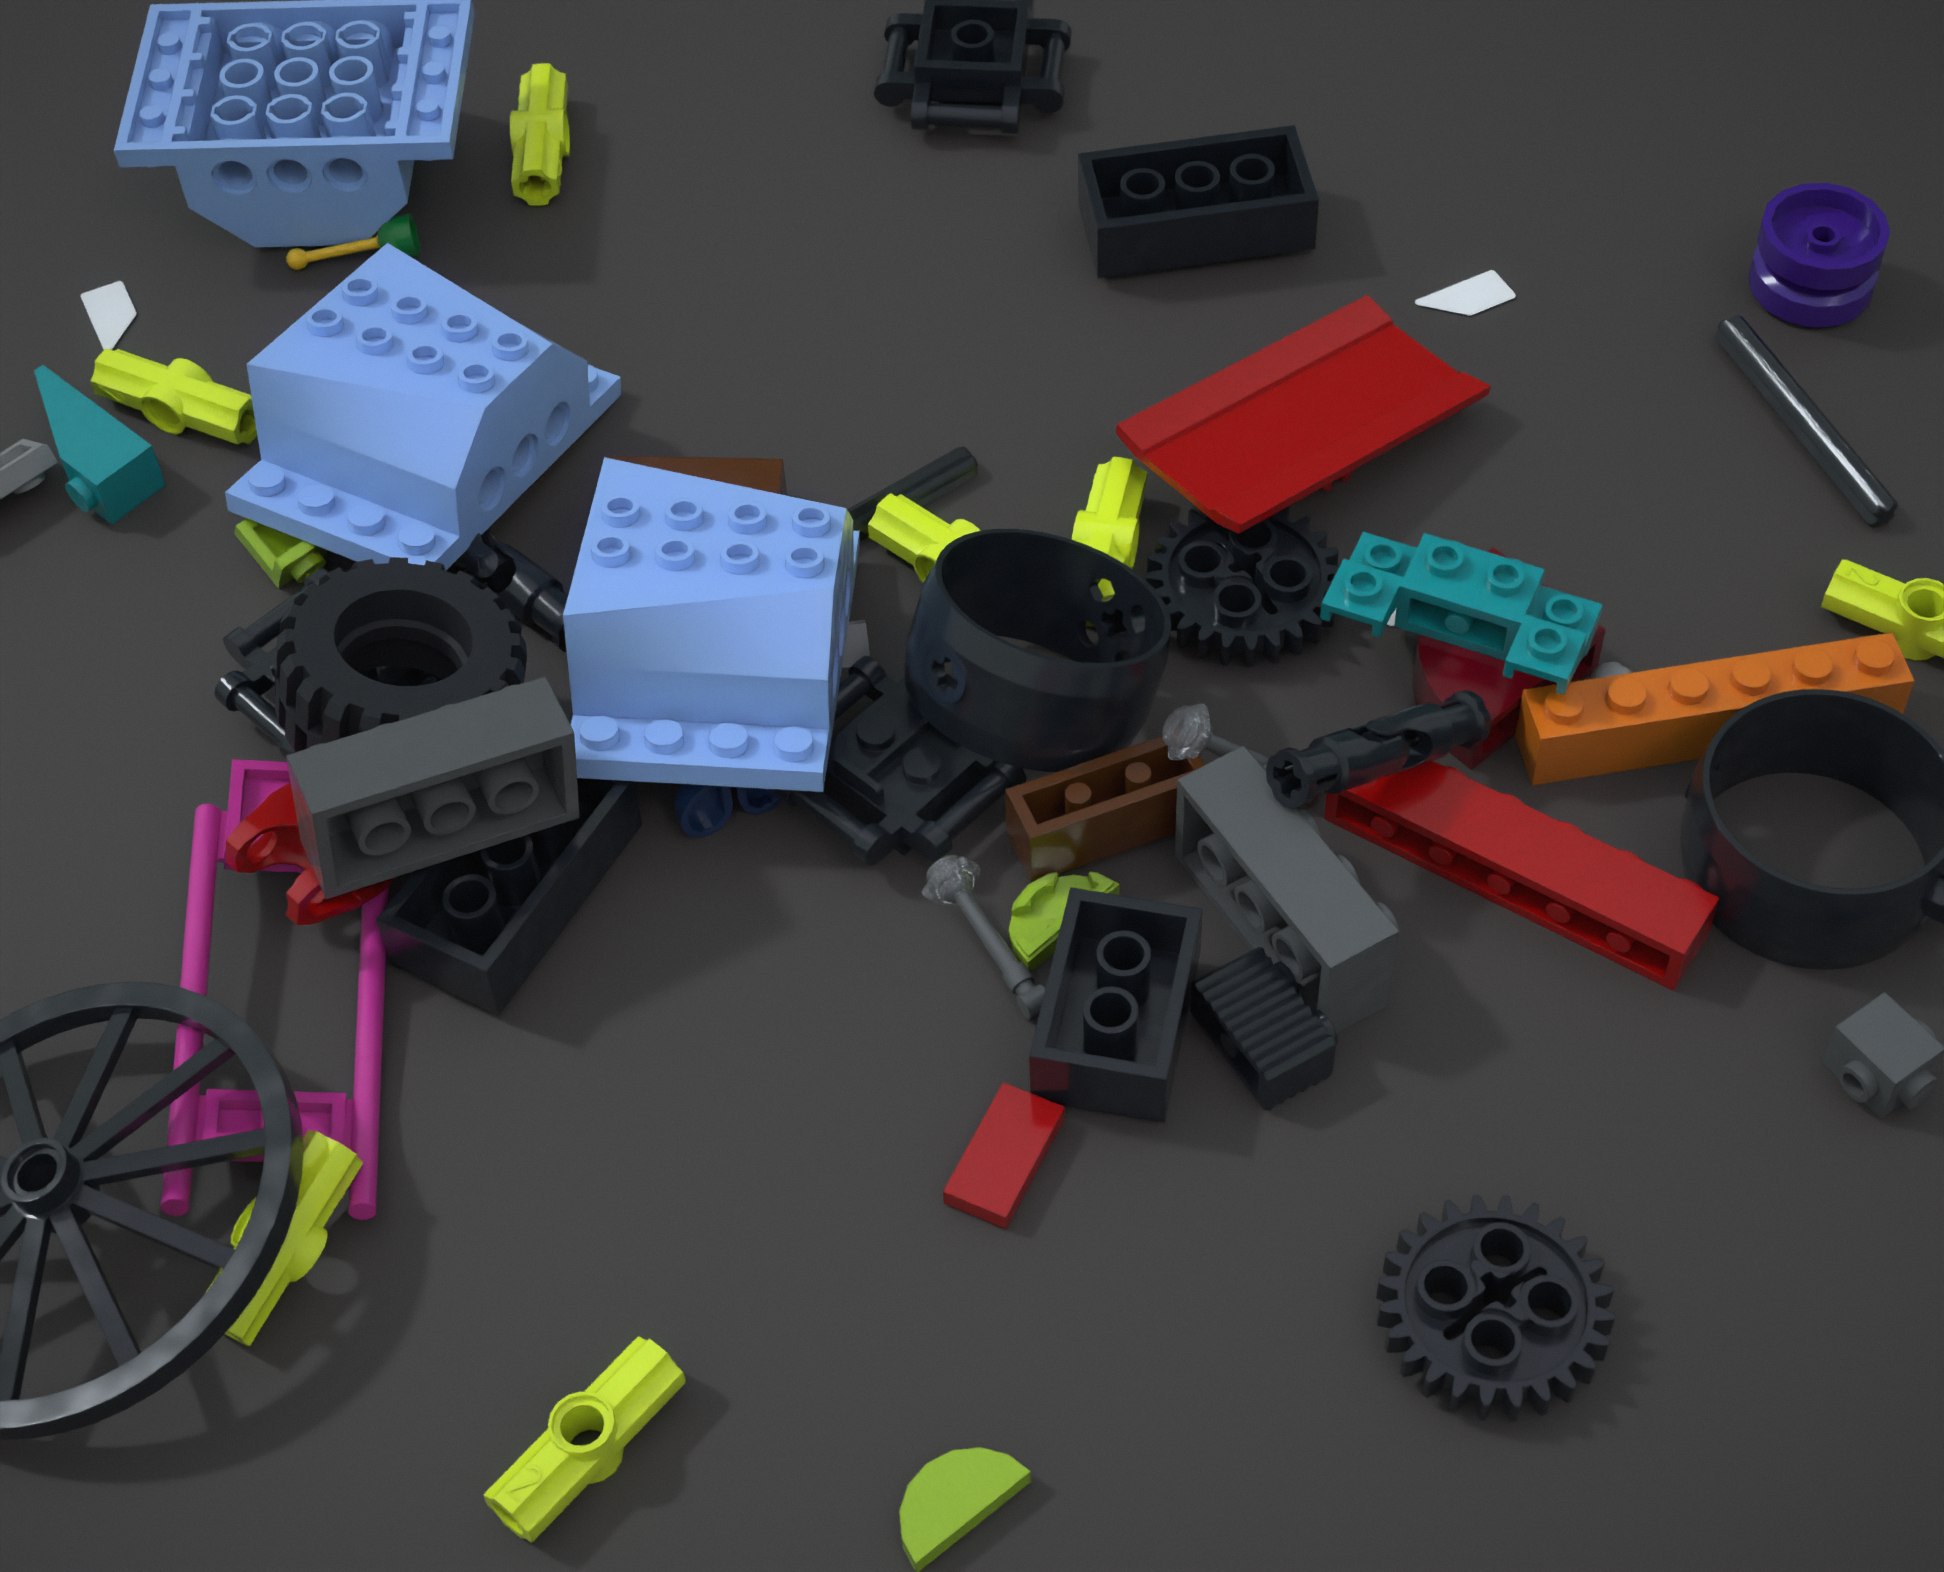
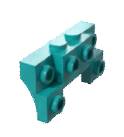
(1466, 601)

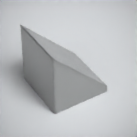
(856, 643)

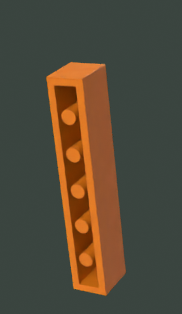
(1678, 709)

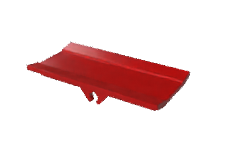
(1297, 415)

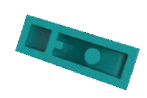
(103, 459)

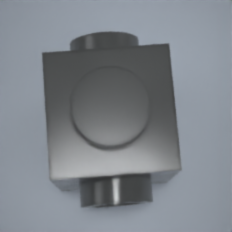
(1884, 1057)

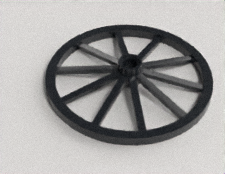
(58, 1181)

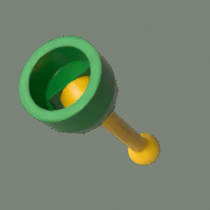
(398, 232)

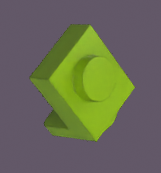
(279, 553)

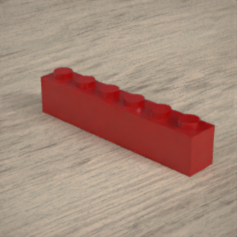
(1533, 867)

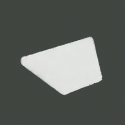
(1470, 295)
(109, 312)

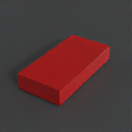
(1004, 1155)

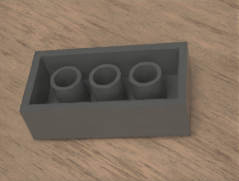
(434, 786)
(1285, 888)

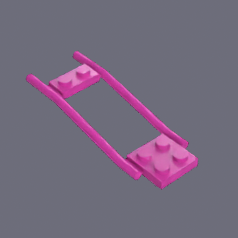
(229, 1111)

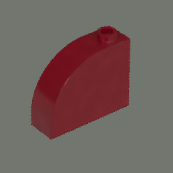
(1447, 669)

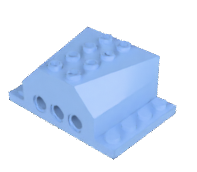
(297, 111)
(407, 416)
(707, 632)

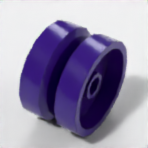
(1818, 254)

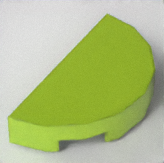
(1040, 912)
(954, 1497)

